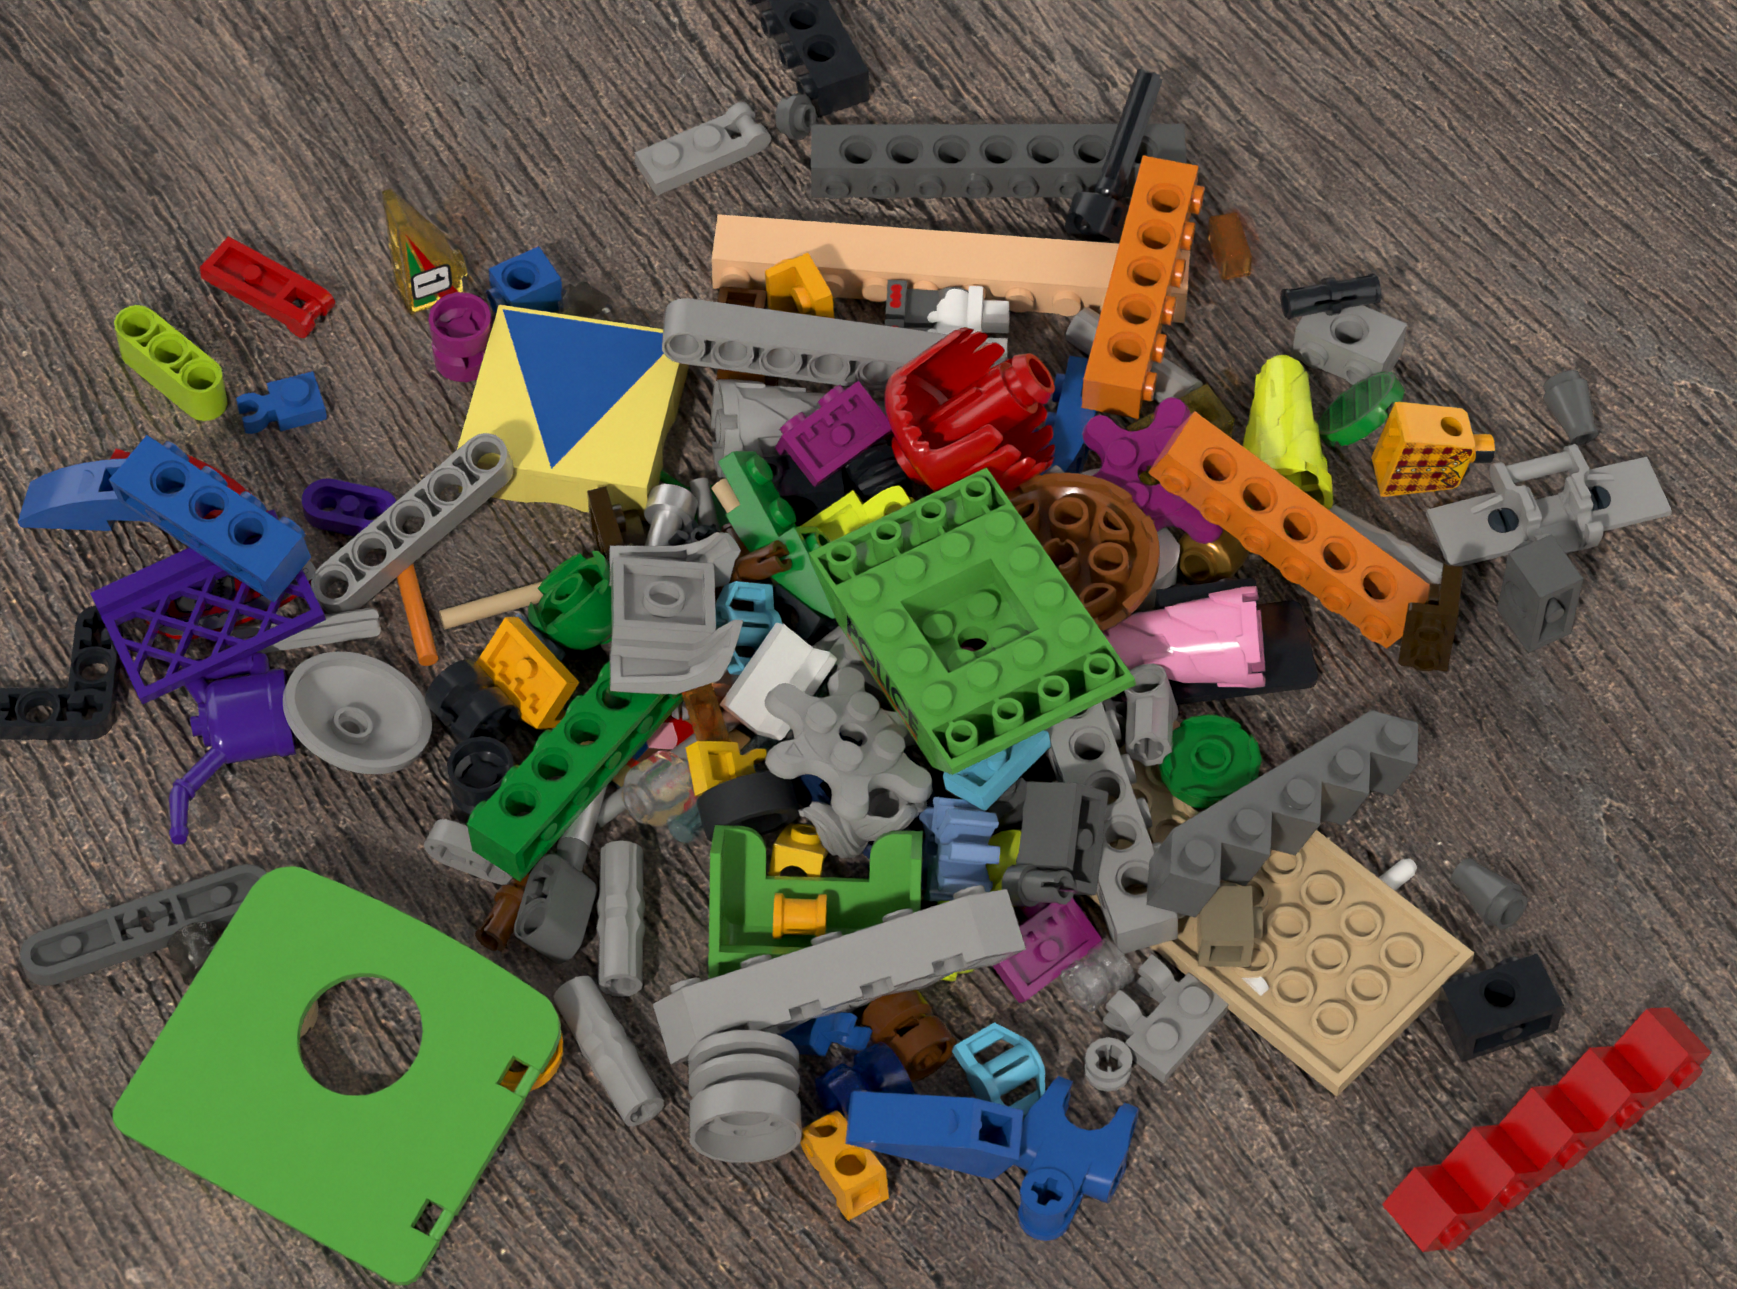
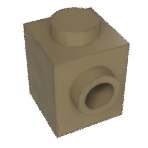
(1228, 927)

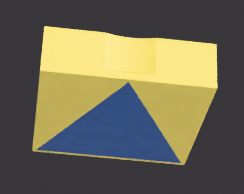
(575, 407)

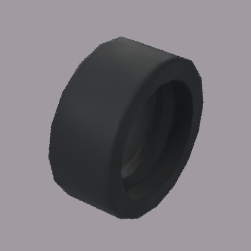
(752, 801)

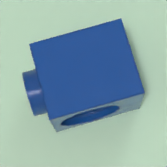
(525, 283)

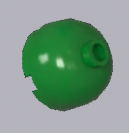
(576, 603)

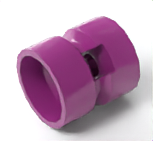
(459, 335)

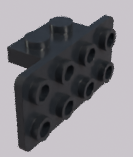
(1285, 639)

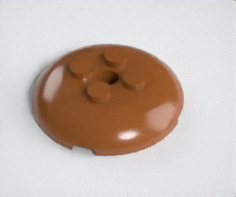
(1096, 538)

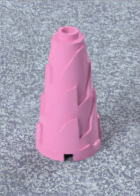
(1198, 639)

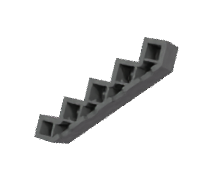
(1281, 810)

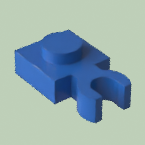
(289, 401)

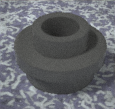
(795, 116)

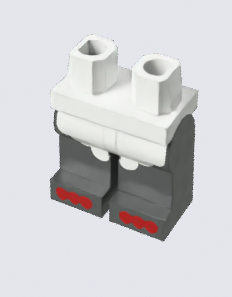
(947, 311)

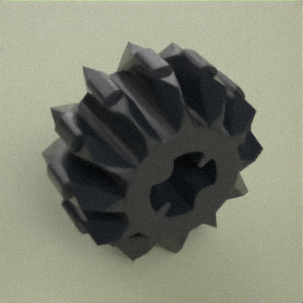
(874, 472)

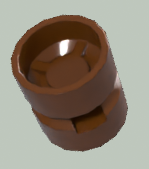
(910, 1031)

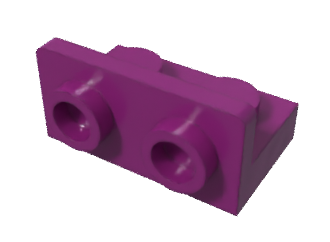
(834, 433)
(1053, 940)

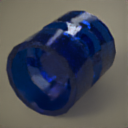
(872, 1071)

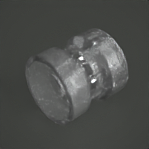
(1097, 975)

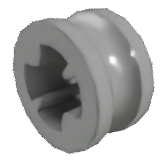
(1108, 1048)

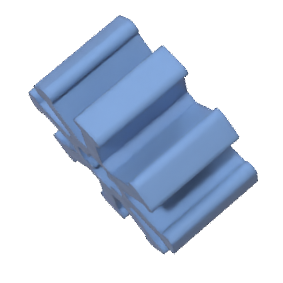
(956, 848)

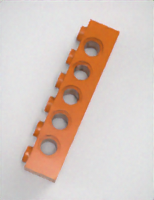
(1141, 287)
(1281, 506)

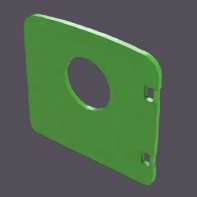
(347, 1170)

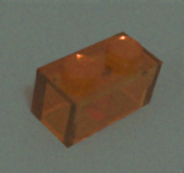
(1229, 246)
(705, 714)

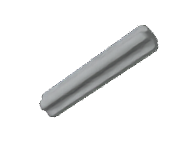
(336, 628)

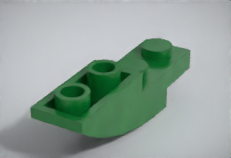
(767, 518)

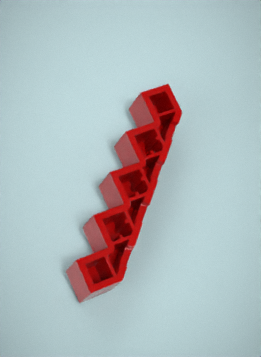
(1547, 1131)

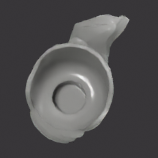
(849, 838)

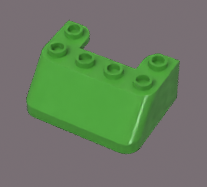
(744, 896)

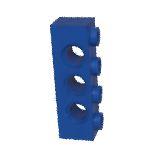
(263, 566)

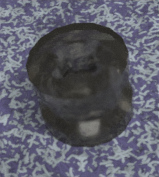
(192, 947)

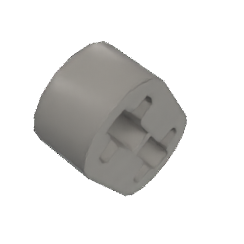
(451, 846)

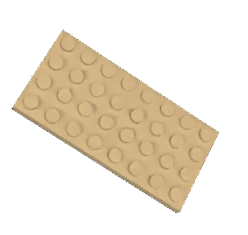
(1336, 948)

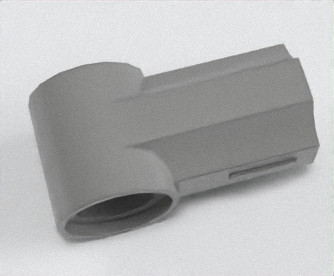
(1150, 715)

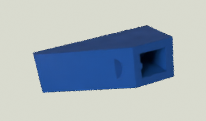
(937, 1130)

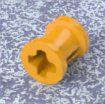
(799, 916)

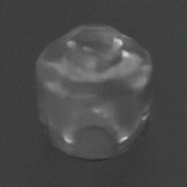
(659, 789)

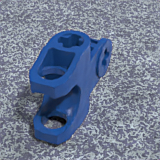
(1068, 1161)

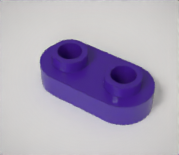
(352, 504)

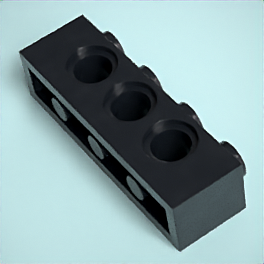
(817, 52)

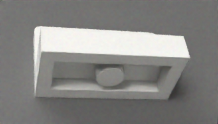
(778, 660)

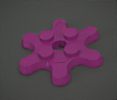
(1128, 455)

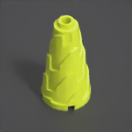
(1284, 429)

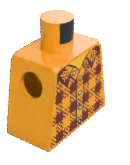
(1427, 449)

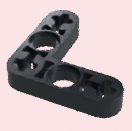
(78, 697)

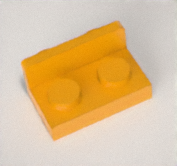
(798, 288)
(528, 673)

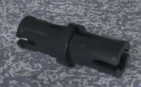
(1330, 296)

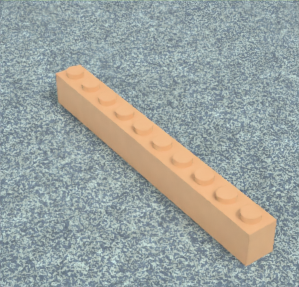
(861, 259)

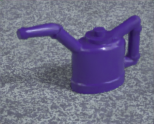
(239, 721)

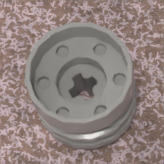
(744, 1096)

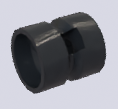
(476, 773)

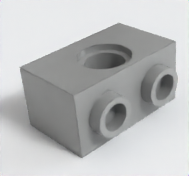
(1351, 343)

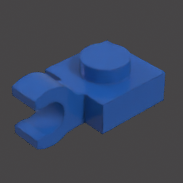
(817, 1034)

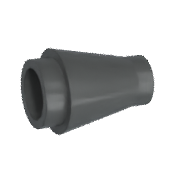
(1571, 404)
(1491, 895)

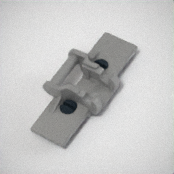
(1576, 517)

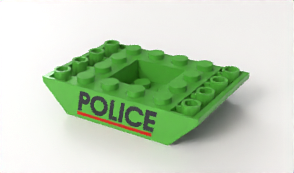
(956, 573)

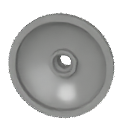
(357, 713)

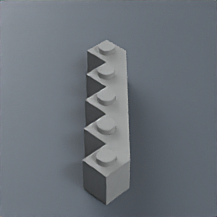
(843, 970)

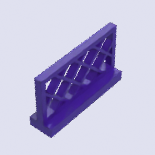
(181, 576)

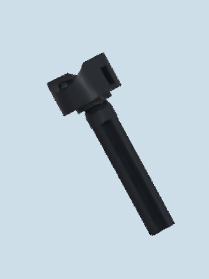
(1103, 208)

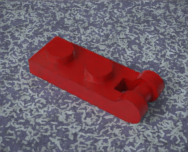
(267, 286)

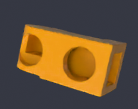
(847, 1170)

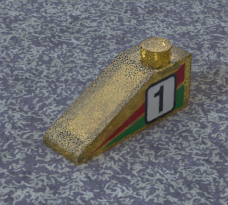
(420, 256)

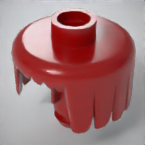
(963, 416)

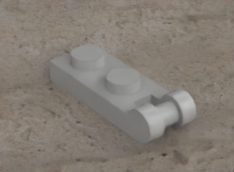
(702, 149)

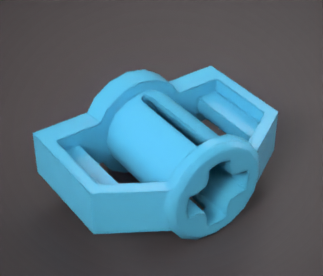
(755, 624)
(1005, 1070)

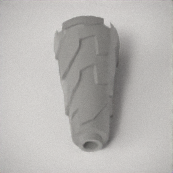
(751, 414)

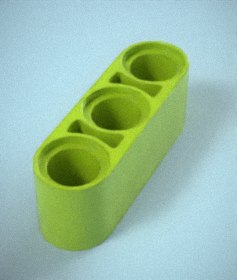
(171, 363)

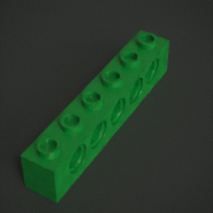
(521, 841)

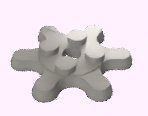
(846, 767)

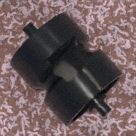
(471, 704)

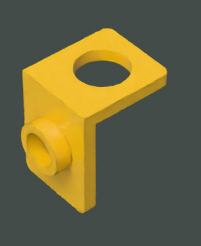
(798, 847)

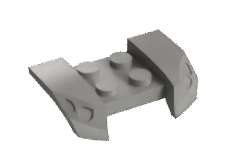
(668, 616)

